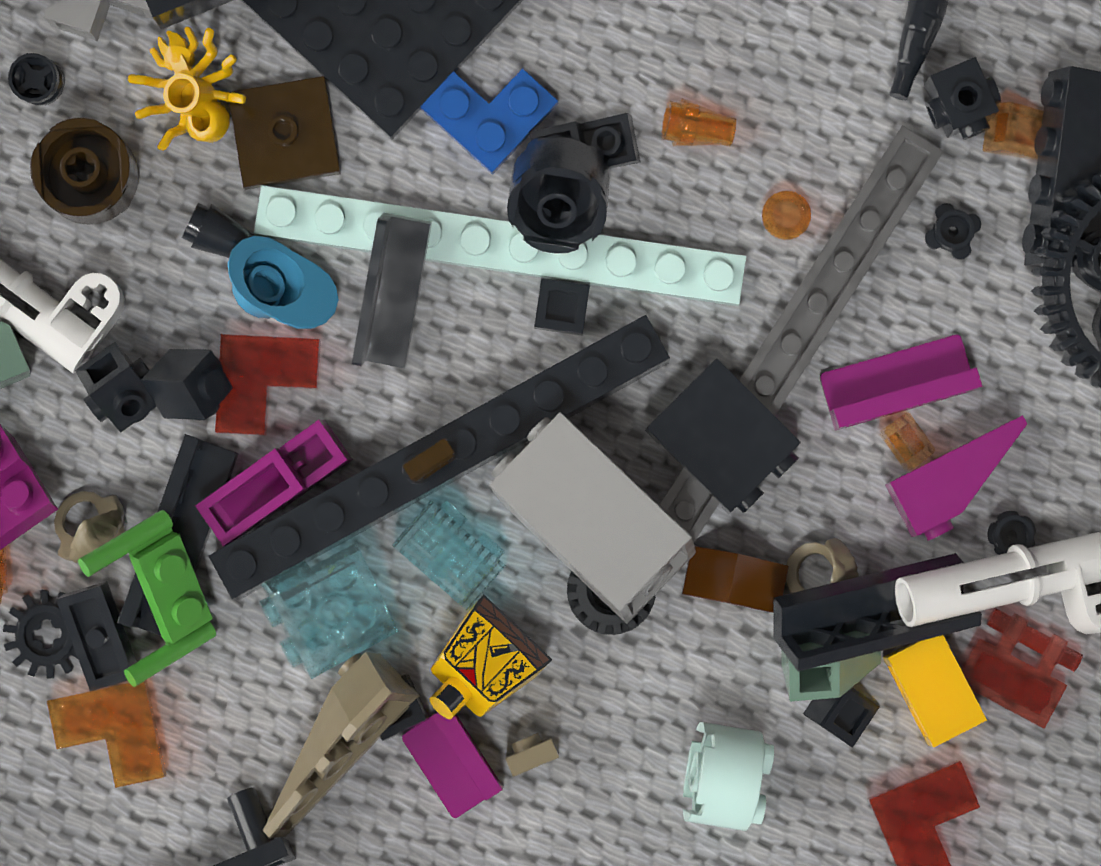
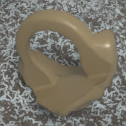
(92, 531)
(833, 550)

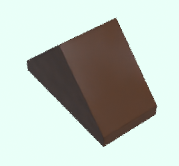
(735, 579)

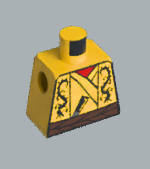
(484, 662)

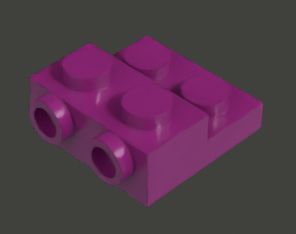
(22, 494)

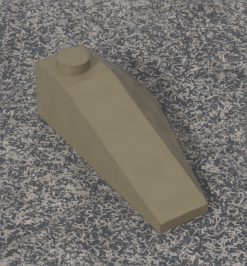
(348, 725)

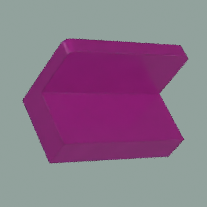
(452, 763)

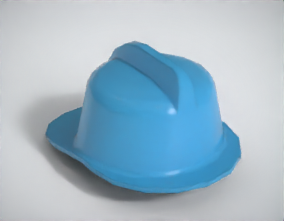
(280, 284)

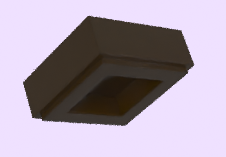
(430, 461)

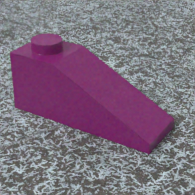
(948, 484)

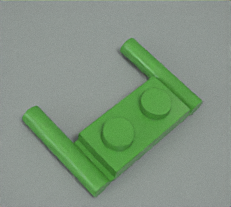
(168, 587)

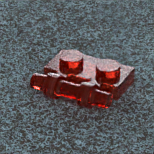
(1010, 681)

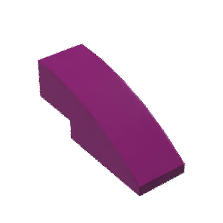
(274, 482)

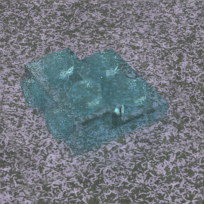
(327, 611)

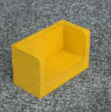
(934, 689)

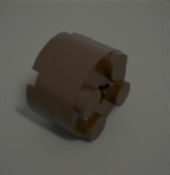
(64, 153)

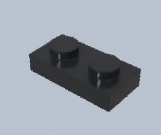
(96, 635)

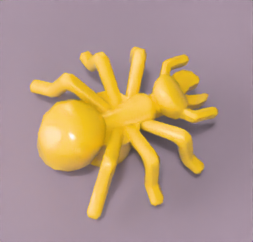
(187, 92)

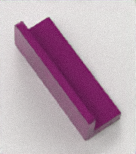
(898, 382)

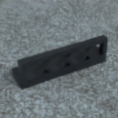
(195, 475)
(860, 605)

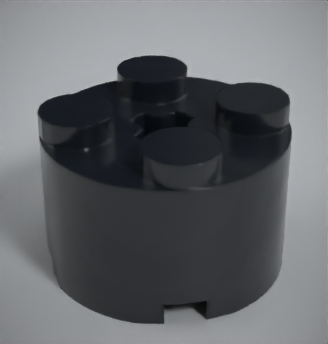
(558, 194)

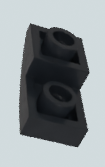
(610, 135)

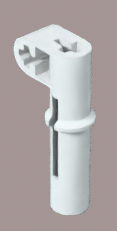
(56, 328)
(1069, 566)

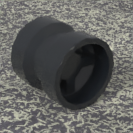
(30, 72)

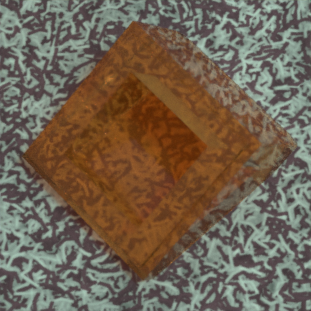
(1013, 131)
(907, 441)

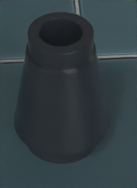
(214, 231)

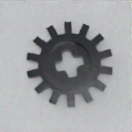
(33, 649)

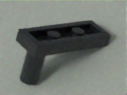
(251, 822)

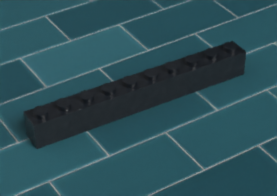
(475, 439)

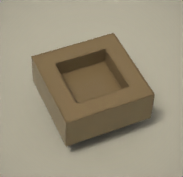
(531, 753)

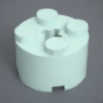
(727, 777)

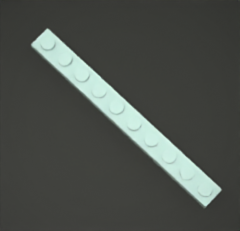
(501, 248)

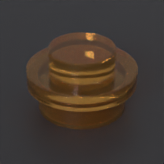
(786, 215)

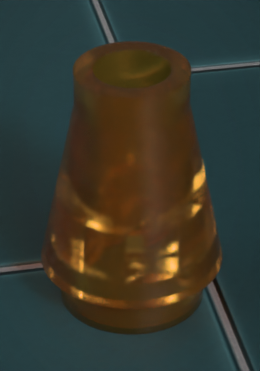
(695, 125)

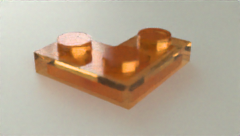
(122, 718)

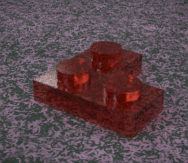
(253, 367)
(915, 807)

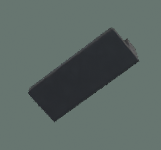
(392, 290)

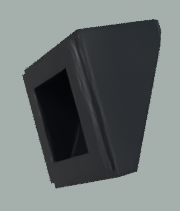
(843, 716)

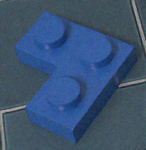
(492, 129)

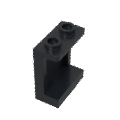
(725, 438)

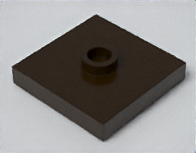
(285, 133)

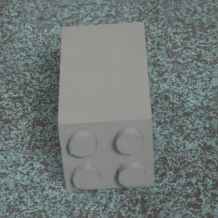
(592, 516)

